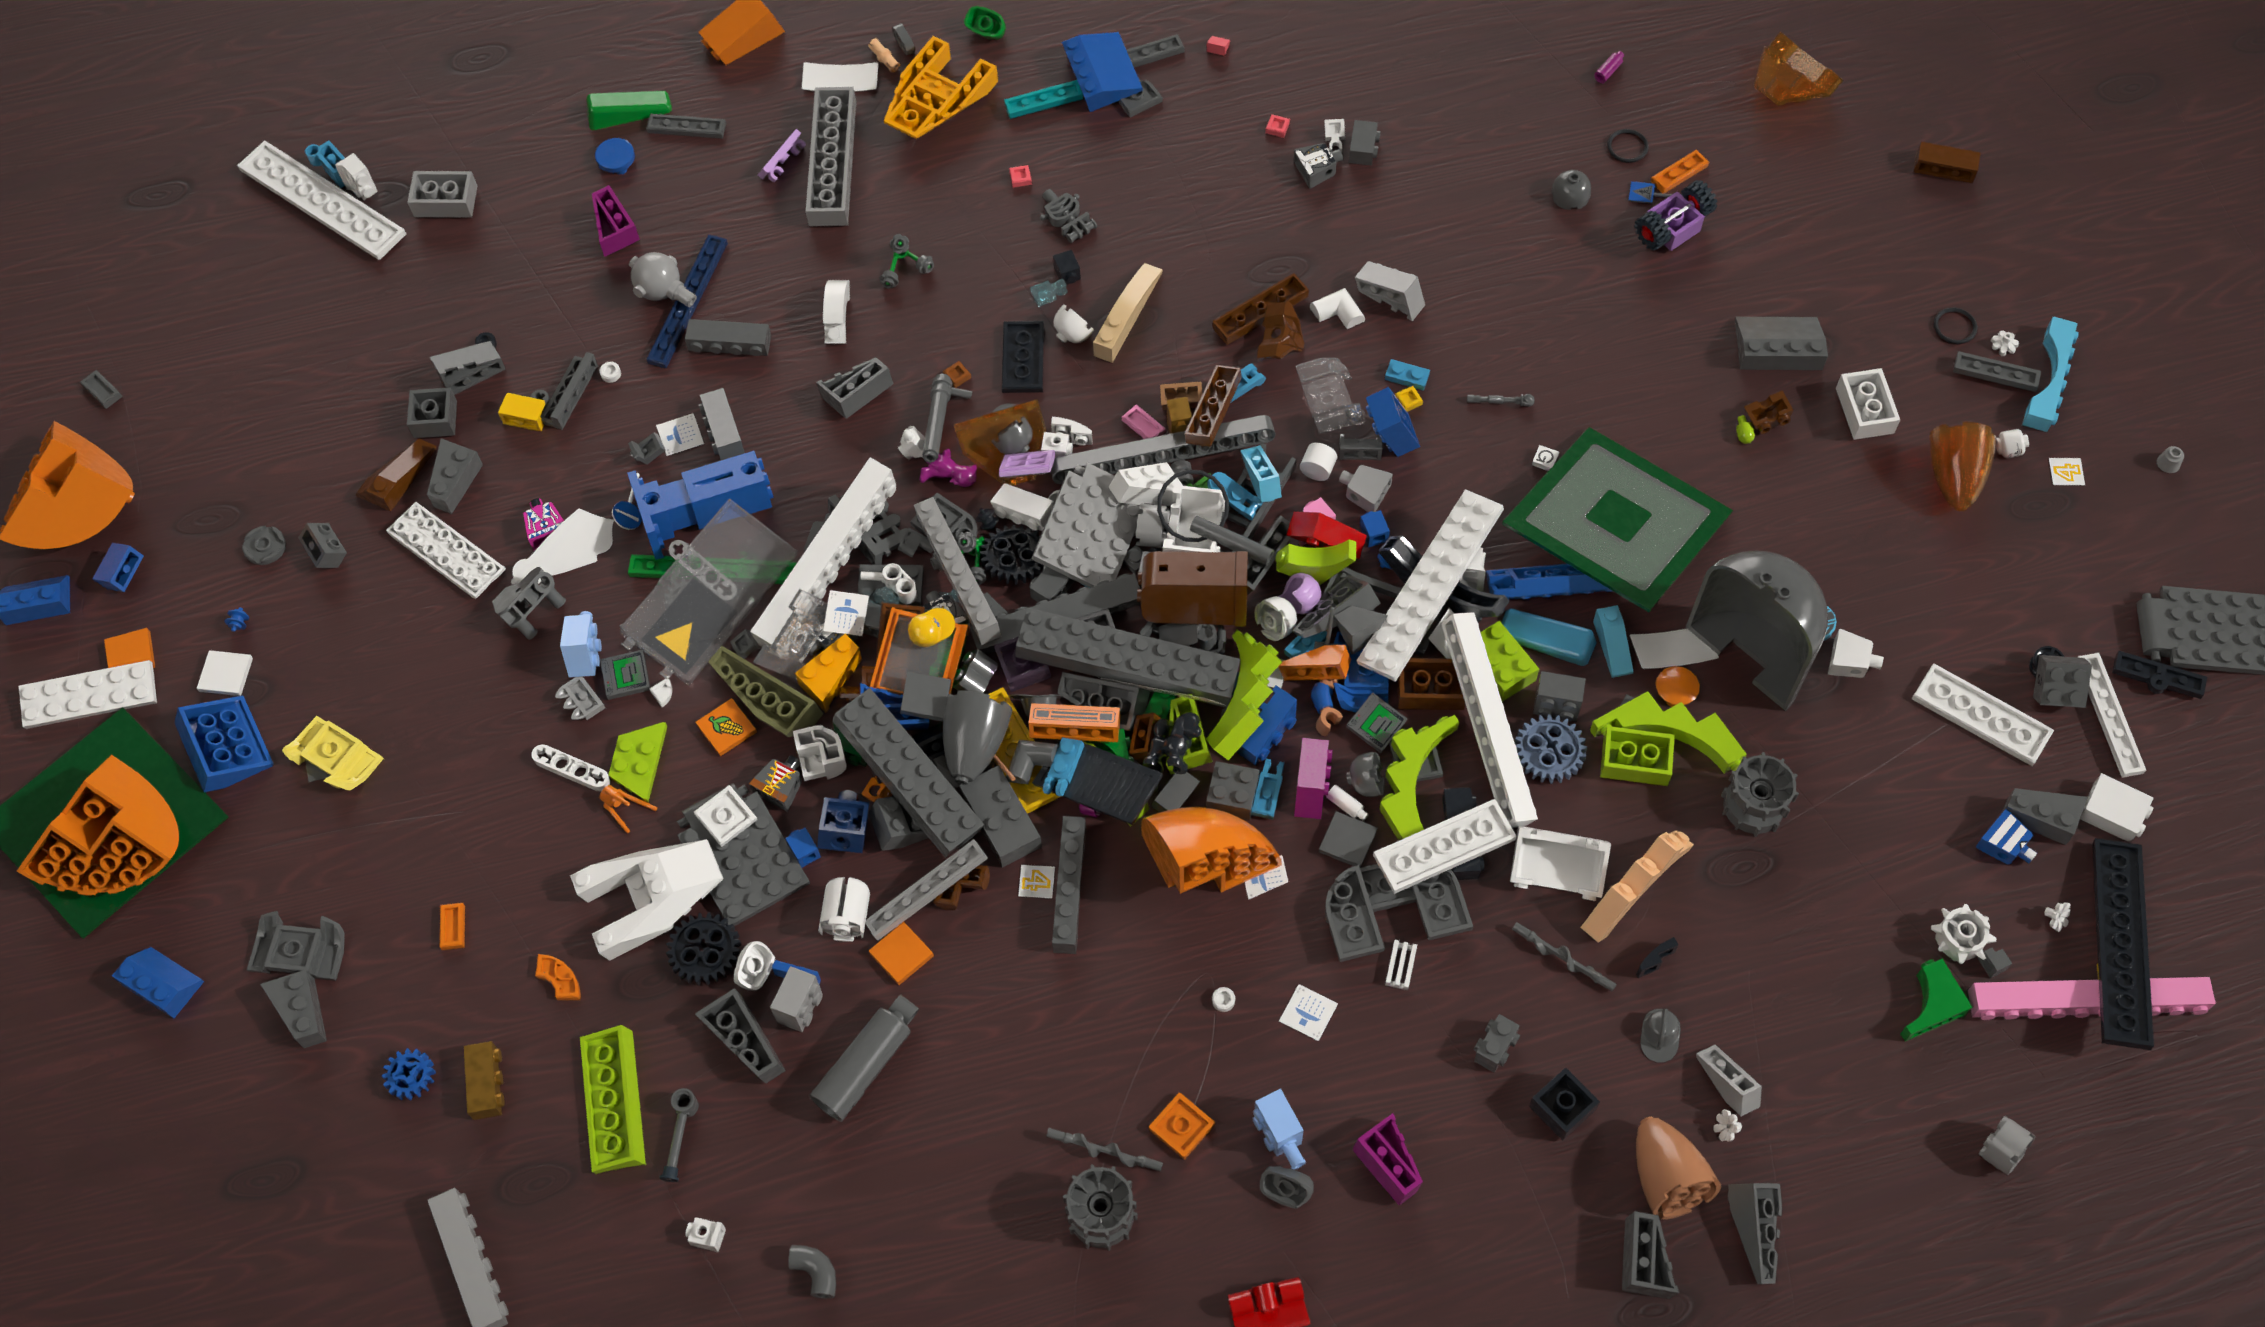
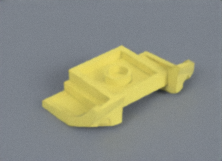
(334, 752)

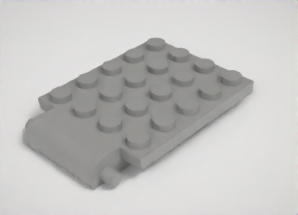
(1087, 528)

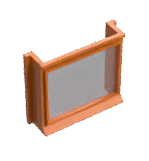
(901, 655)

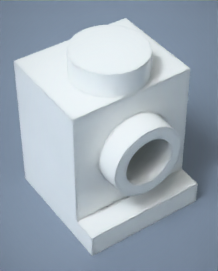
(713, 1237)

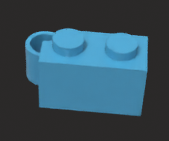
(327, 156)

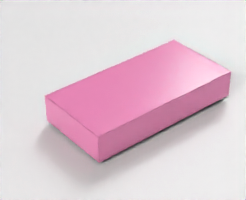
(1143, 423)

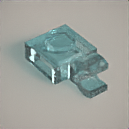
(1046, 292)

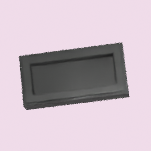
(101, 389)

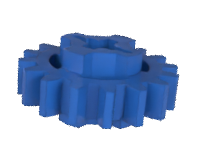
(398, 1074)

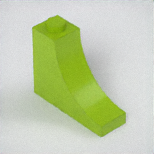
(1317, 562)

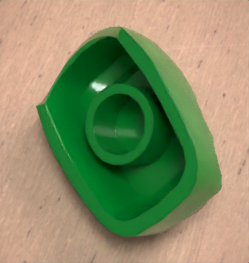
(985, 23)

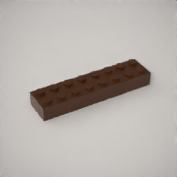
(1251, 312)
(1213, 405)

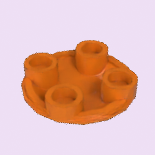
(1677, 685)

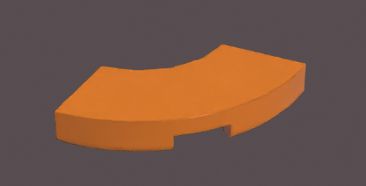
(559, 975)

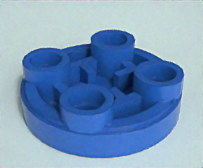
(615, 155)

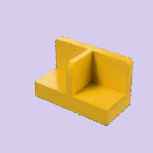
(522, 411)

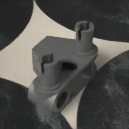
(514, 600)

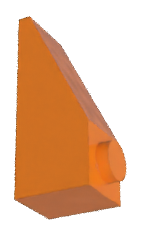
(1317, 664)

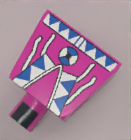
(541, 521)

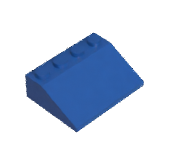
(1102, 68)
(222, 742)

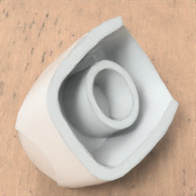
(753, 966)

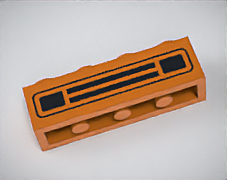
(1074, 722)

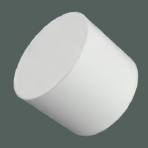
(1318, 461)

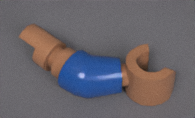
(1322, 700)

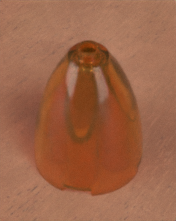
(1962, 461)

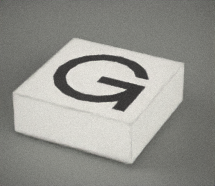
(1545, 458)

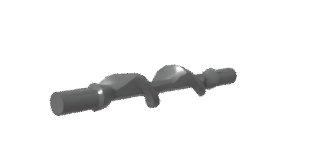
(1563, 953)
(1111, 1148)

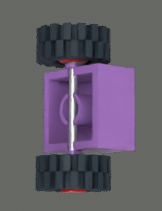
(1676, 217)

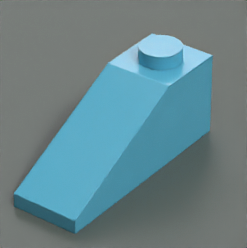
(1262, 474)
(1613, 640)

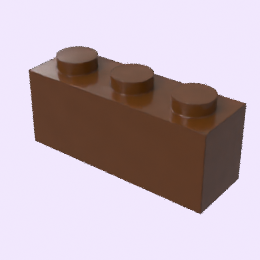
(1947, 162)

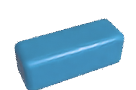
(1550, 636)

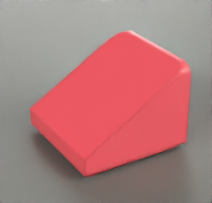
(1217, 45)

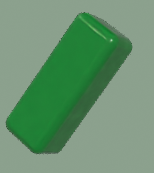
(624, 107)

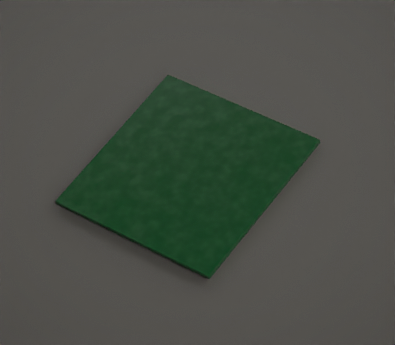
(46, 796)

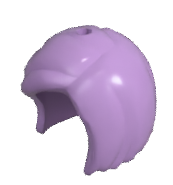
(1302, 592)

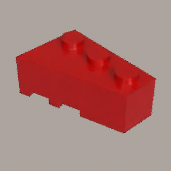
(1323, 531)

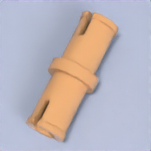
(884, 55)

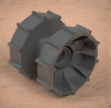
(1773, 781)
(1096, 1187)

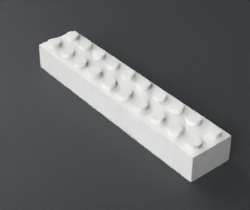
(830, 546)

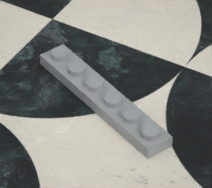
(925, 889)

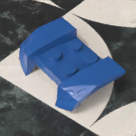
(1359, 683)

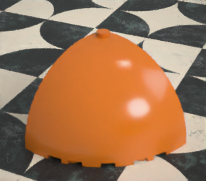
(66, 494)
(107, 835)
(1206, 845)

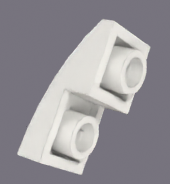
(1079, 433)

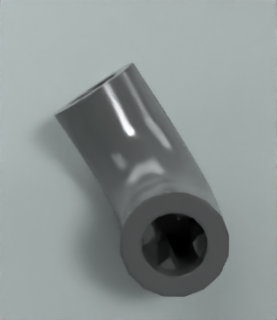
(818, 1267)

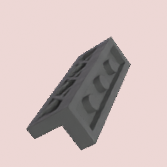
(571, 394)

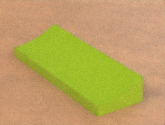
(612, 1100)

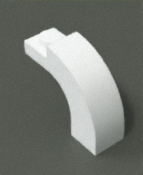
(834, 310)

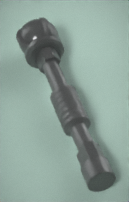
(1526, 400)

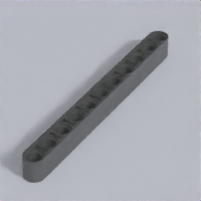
(1166, 448)

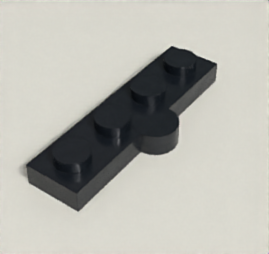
(2159, 675)

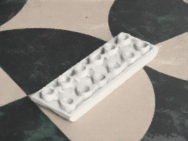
(445, 550)

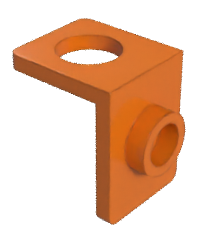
(882, 792)

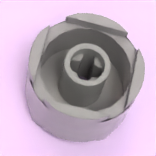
(1149, 526)
(2006, 1145)

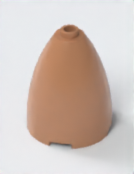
(1672, 1170)

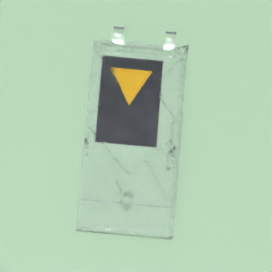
(707, 592)

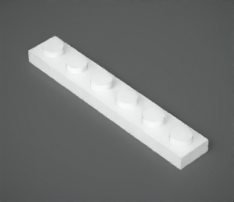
(2113, 719)

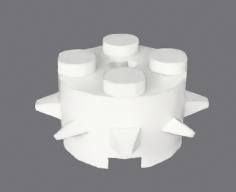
(1963, 934)

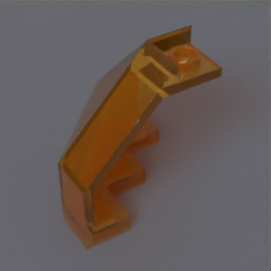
(1791, 74)
(977, 433)

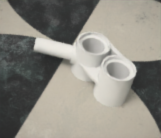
(897, 584)

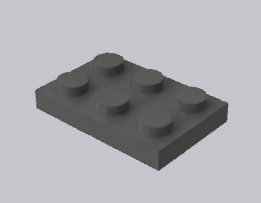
(868, 587)

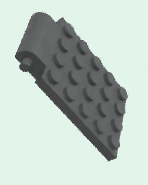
(2204, 629)
(754, 865)

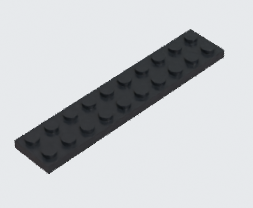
(2122, 945)

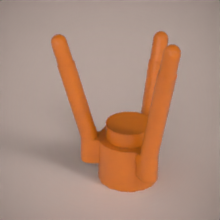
(614, 797)

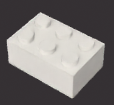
(1867, 404)

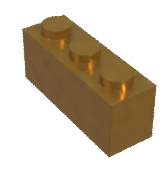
(483, 1080)

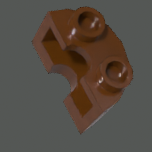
(1770, 412)

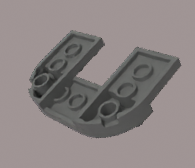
(1365, 890)

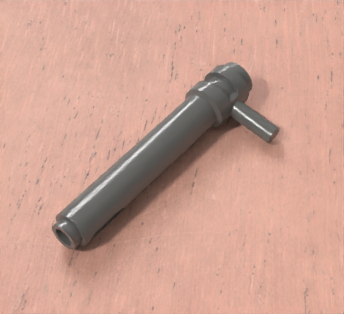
(939, 395)

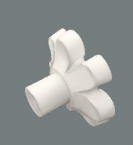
(2005, 342)
(2058, 915)
(1727, 1125)

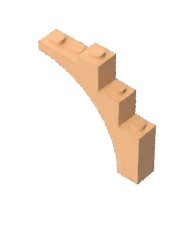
(1636, 881)

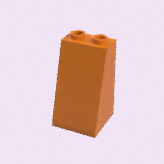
(740, 30)

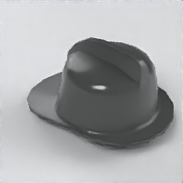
(1028, 699)
(1660, 1035)

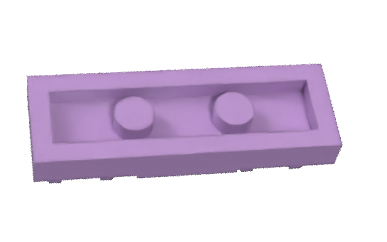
(781, 155)

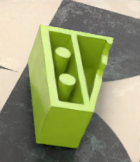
(1199, 751)

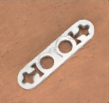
(572, 765)

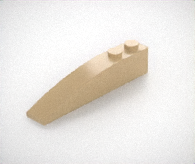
(1125, 313)

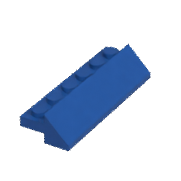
(1541, 582)

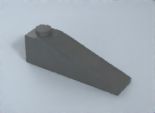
(1345, 593)

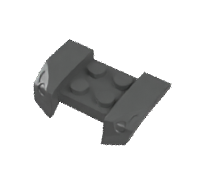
(297, 948)

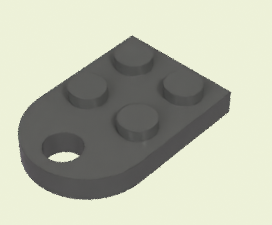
(955, 517)

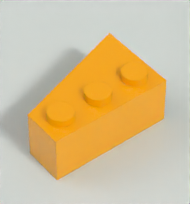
(829, 671)

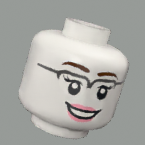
(2012, 443)

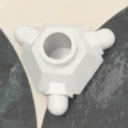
(911, 443)

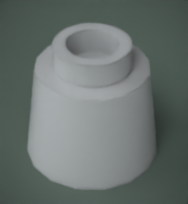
(2170, 459)

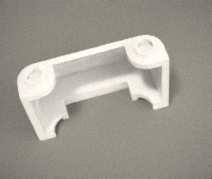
(1186, 505)
(1560, 861)

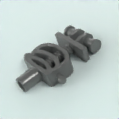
(1061, 214)

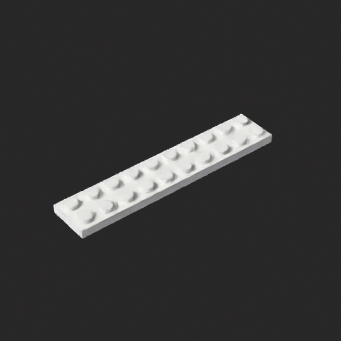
(322, 200)
(1430, 585)

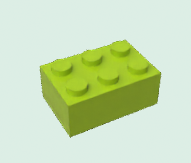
(1509, 662)
(1637, 756)

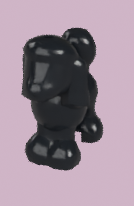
(1175, 746)

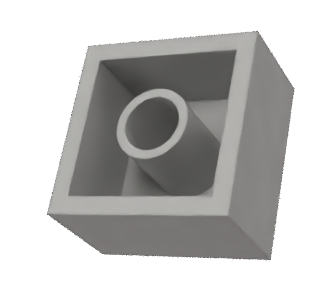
(796, 999)

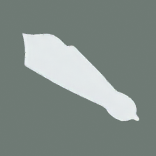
(569, 546)

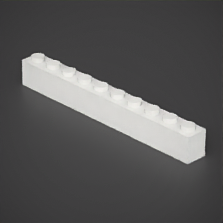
(1489, 719)

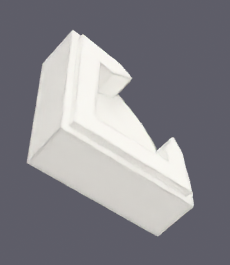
(662, 692)

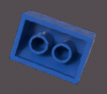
(35, 600)
(158, 980)

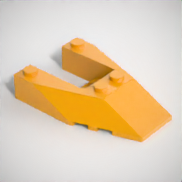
(929, 99)

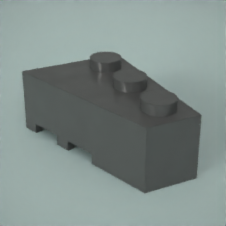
(467, 366)
(857, 387)
(452, 475)
(2046, 812)
(299, 1006)

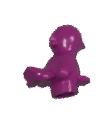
(945, 467)

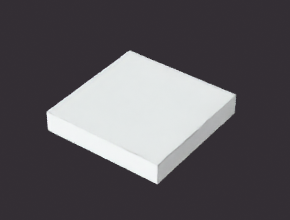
(224, 673)
(725, 816)

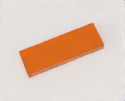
(1679, 171)

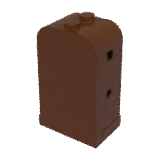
(1194, 587)

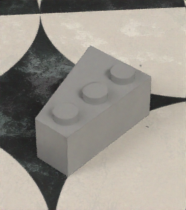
(1391, 286)

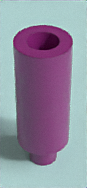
(1609, 67)

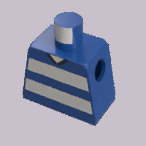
(2007, 840)

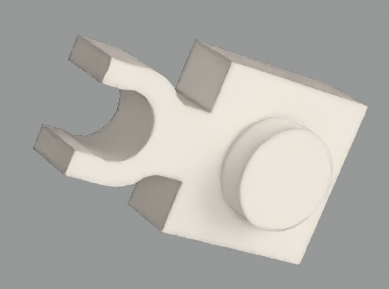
(1334, 132)

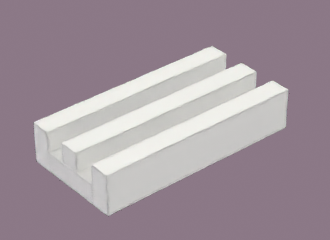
(1404, 946)

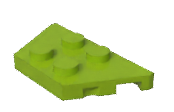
(637, 759)

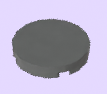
(264, 545)

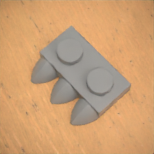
(580, 696)

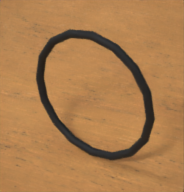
(1159, 503)

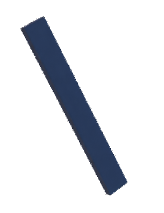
(680, 314)

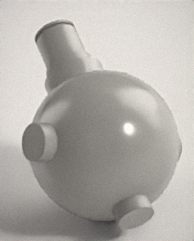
(657, 278)

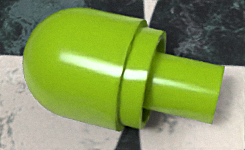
(1745, 430)

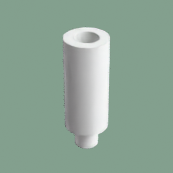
(1347, 803)

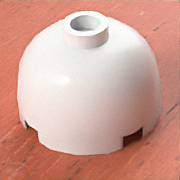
(1071, 326)
(1276, 617)

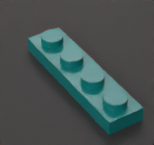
(1043, 99)

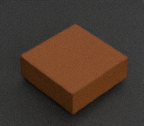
(958, 374)

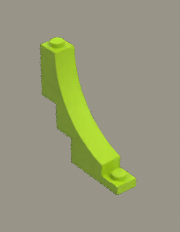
(1707, 735)

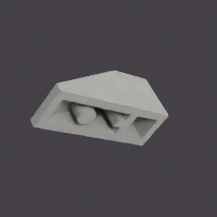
(1731, 1081)

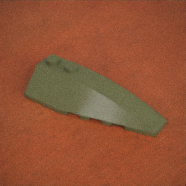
(766, 695)

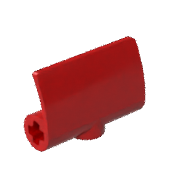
(1270, 1305)

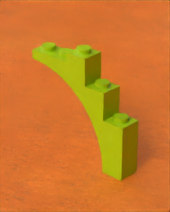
(1241, 715)
(1412, 751)

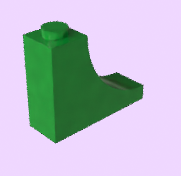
(1941, 999)

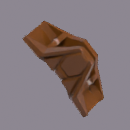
(1281, 317)

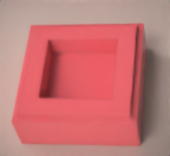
(1277, 126)
(1020, 176)

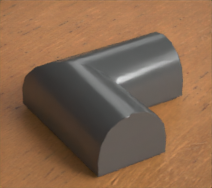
(1027, 756)

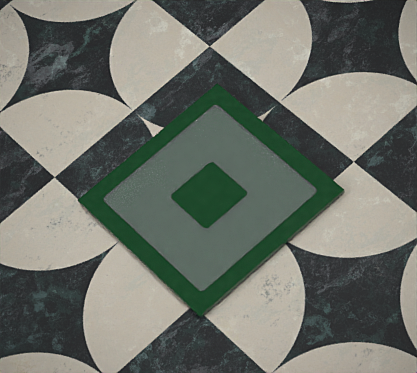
(1618, 518)

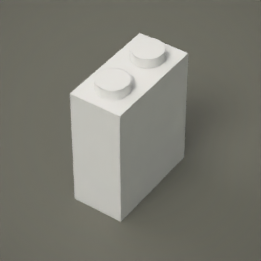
(2117, 808)

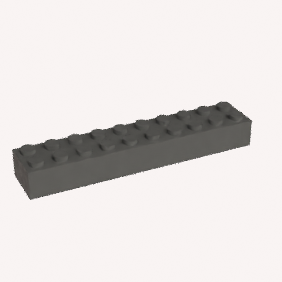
(1126, 656)

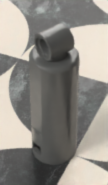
(864, 1059)

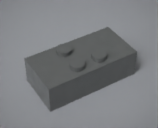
(1003, 816)

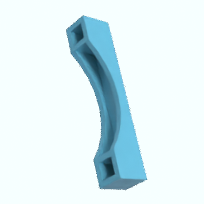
(2058, 342)

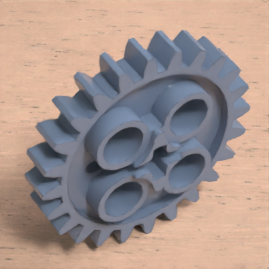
(1567, 740)

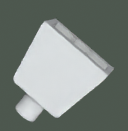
(1852, 655)

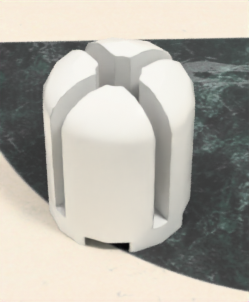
(844, 909)

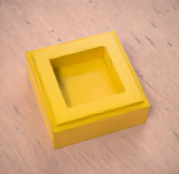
(1409, 398)

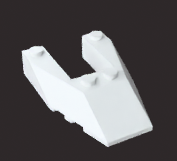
(661, 884)

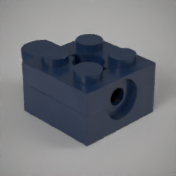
(843, 819)

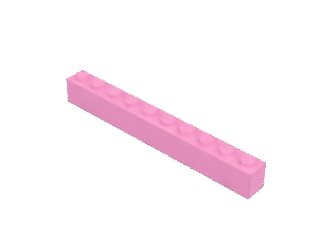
(2082, 998)

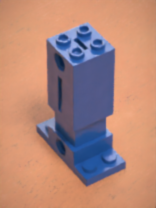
(700, 496)

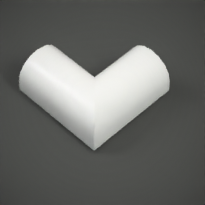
(1339, 304)

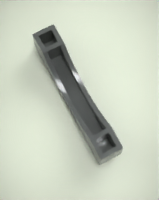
(1068, 885)

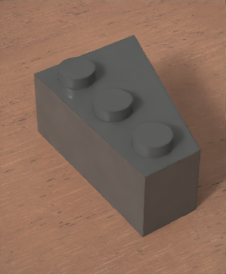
(1645, 1258)

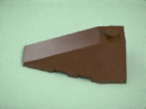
(394, 478)

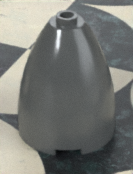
(972, 733)

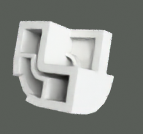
(819, 752)

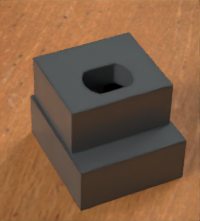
(1995, 962)

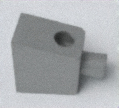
(1366, 486)

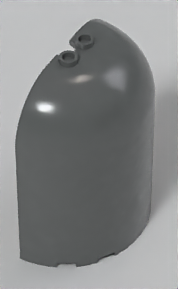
(1768, 611)

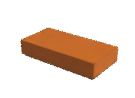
(452, 926)

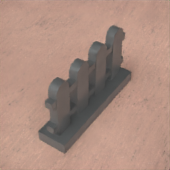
(871, 543)

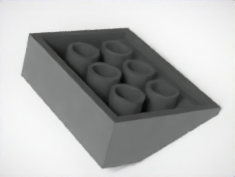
(1780, 343)

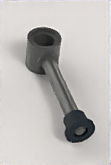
(670, 1171)

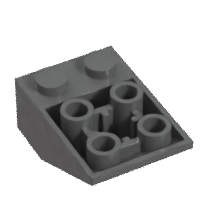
(894, 824)

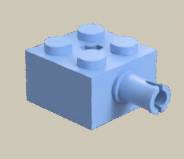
(580, 645)
(1280, 1127)

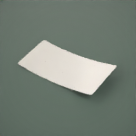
(859, 76)
(1671, 649)

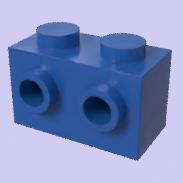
(118, 567)

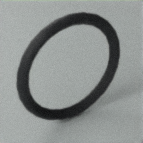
(1624, 159)
(1974, 323)

